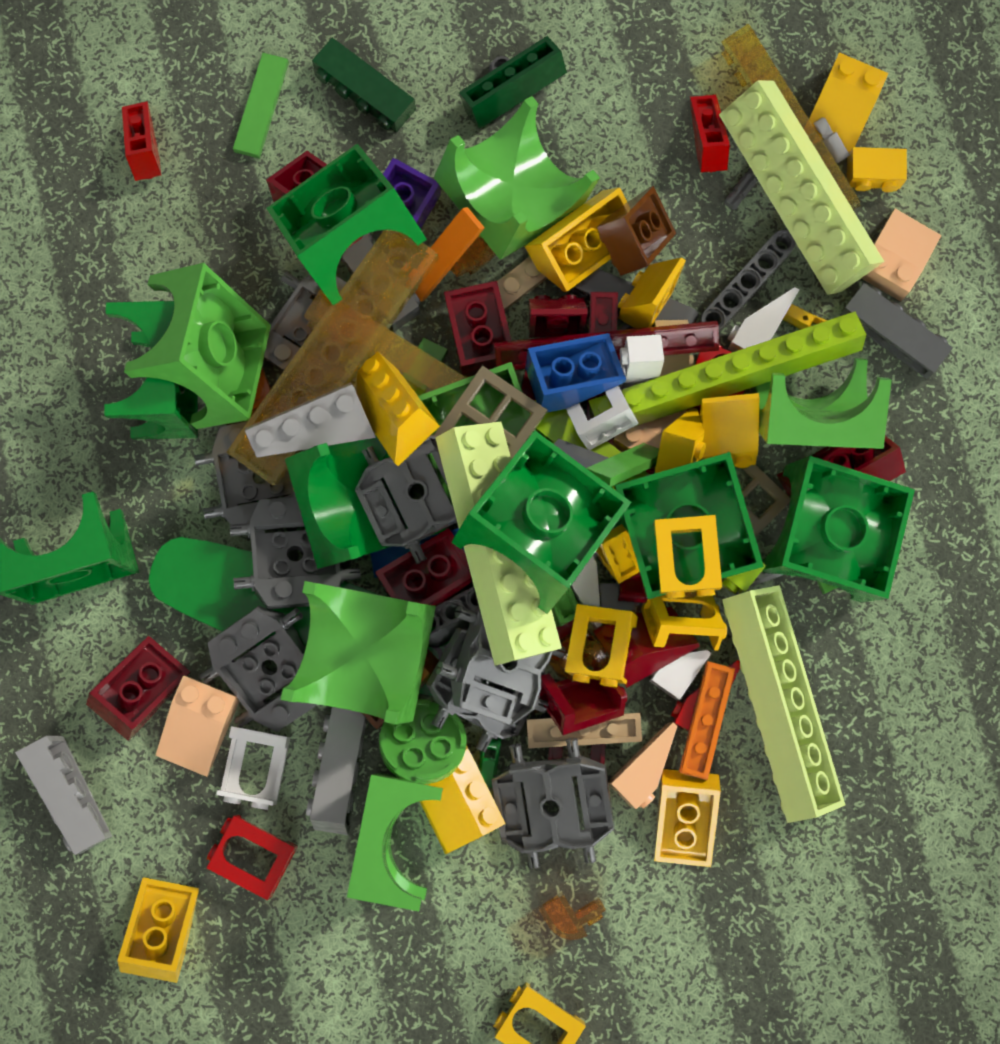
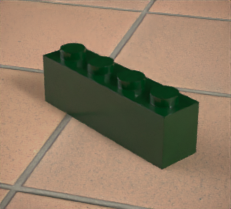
(513, 82)
(363, 85)

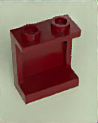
(581, 704)

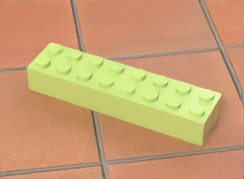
(800, 187)
(505, 593)
(783, 704)

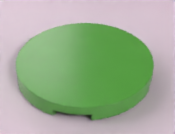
(421, 750)

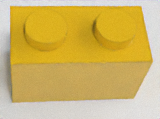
(877, 168)

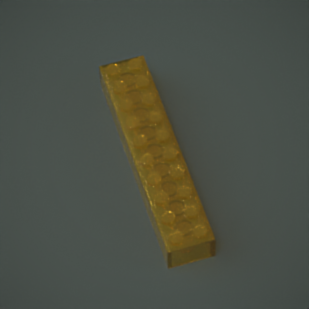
(342, 338)

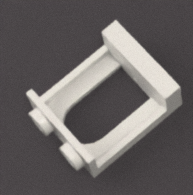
(605, 425)
(230, 786)

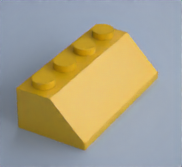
(573, 246)
(393, 408)
(464, 809)

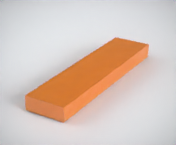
(450, 248)
(706, 720)

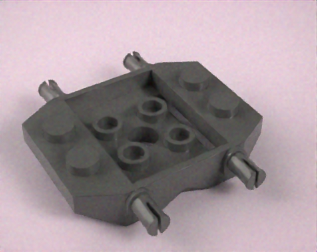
(291, 321)
(237, 481)
(421, 516)
(276, 578)
(477, 661)
(249, 676)
(442, 692)
(553, 781)

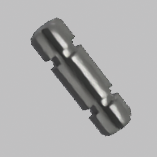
(741, 190)

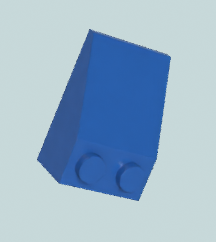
(573, 371)

